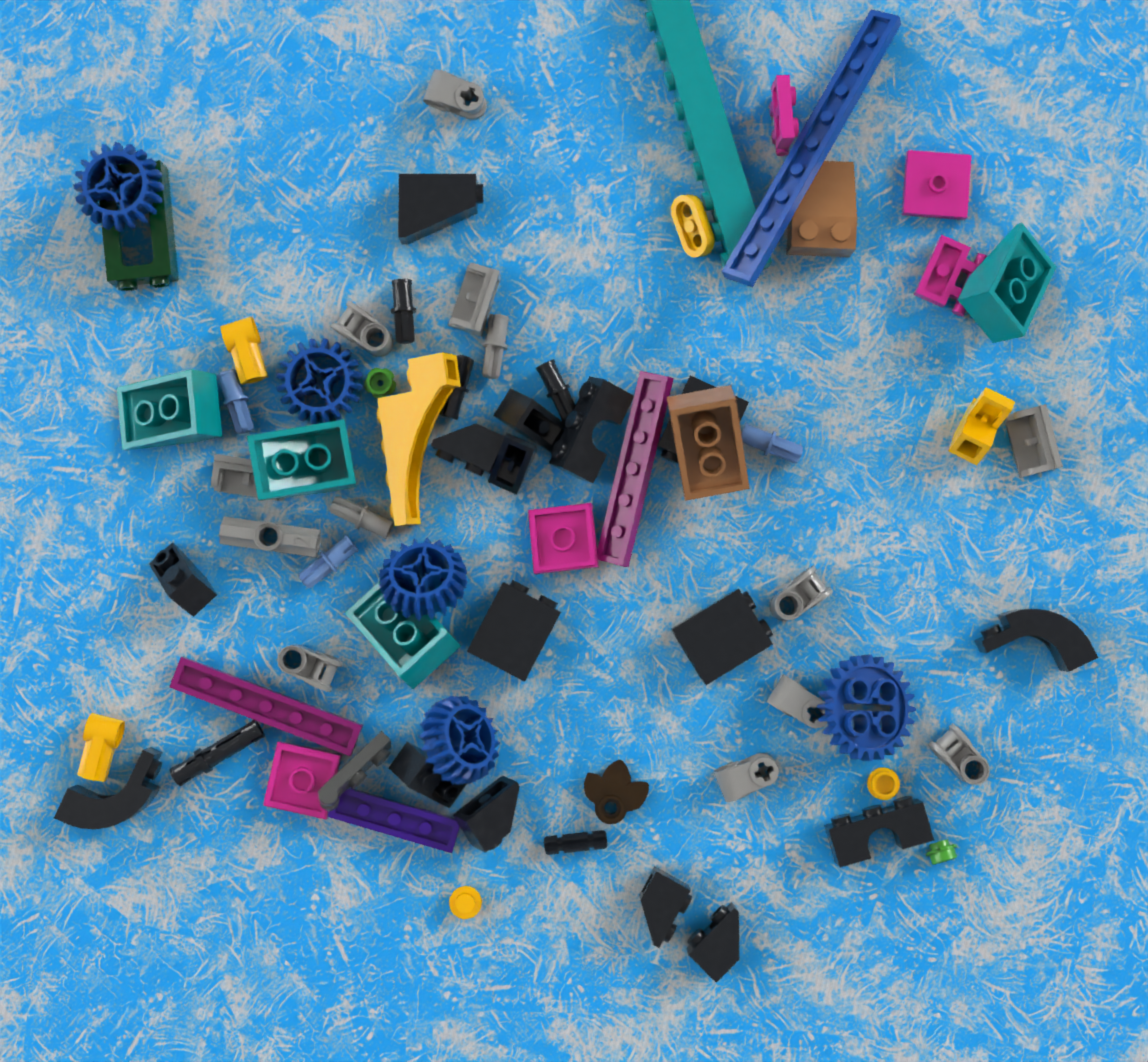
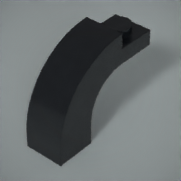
(1060, 635)
(97, 811)

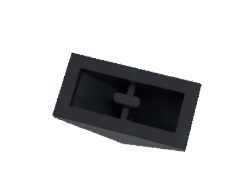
(512, 463)

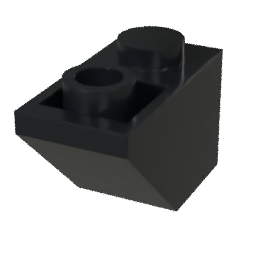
(472, 446)
(182, 580)
(419, 776)
(661, 902)
(718, 944)

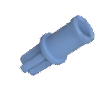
(235, 401)
(771, 443)
(328, 562)

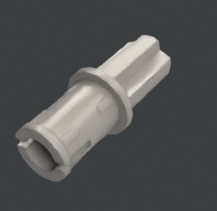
(494, 345)
(361, 517)

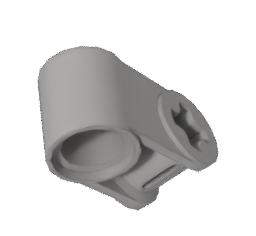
(450, 93)
(359, 327)
(804, 592)
(311, 666)
(795, 700)
(956, 751)
(740, 779)

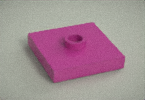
(936, 185)
(563, 538)
(297, 778)

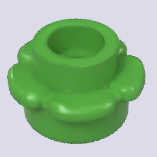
(376, 375)
(941, 852)

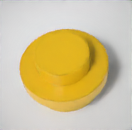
(883, 783)
(465, 902)

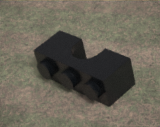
(575, 449)
(850, 835)

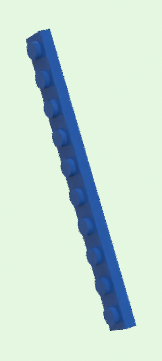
(811, 148)

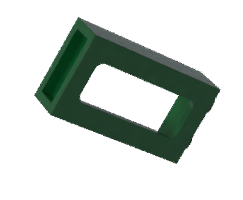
(164, 264)

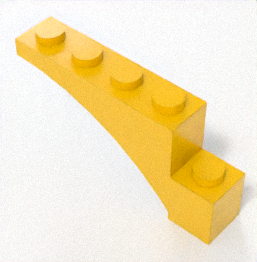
(406, 428)

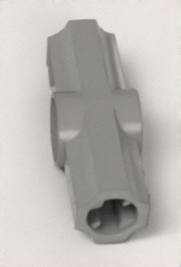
(250, 535)

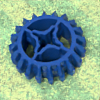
(92, 192)
(333, 375)
(427, 570)
(459, 740)

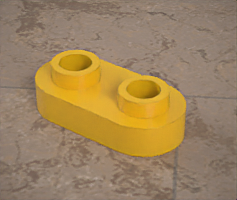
(693, 226)

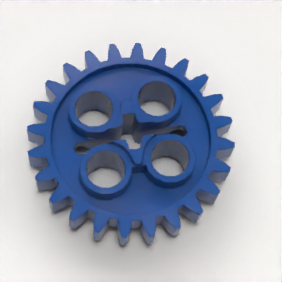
(866, 739)

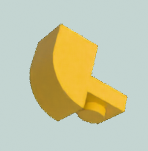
(979, 425)

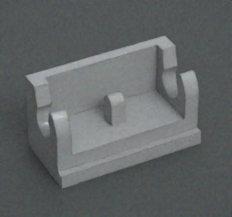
(475, 299)
(1033, 441)
(233, 476)

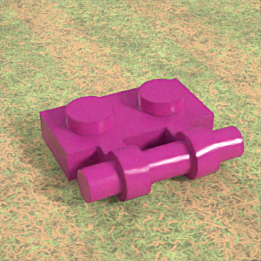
(785, 125)
(942, 272)

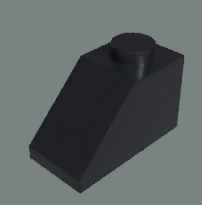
(530, 419)
(489, 814)

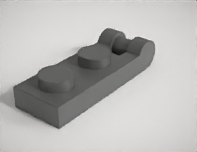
(354, 771)

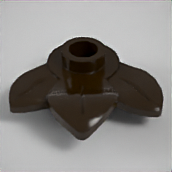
(617, 788)

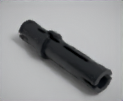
(206, 759)

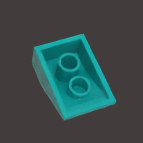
(1008, 286)
(169, 410)
(302, 461)
(407, 645)

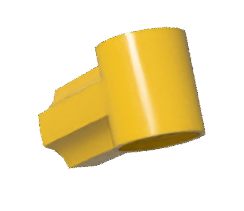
(243, 343)
(102, 737)

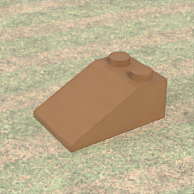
(827, 214)
(708, 442)

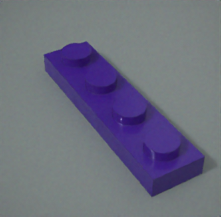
(397, 819)

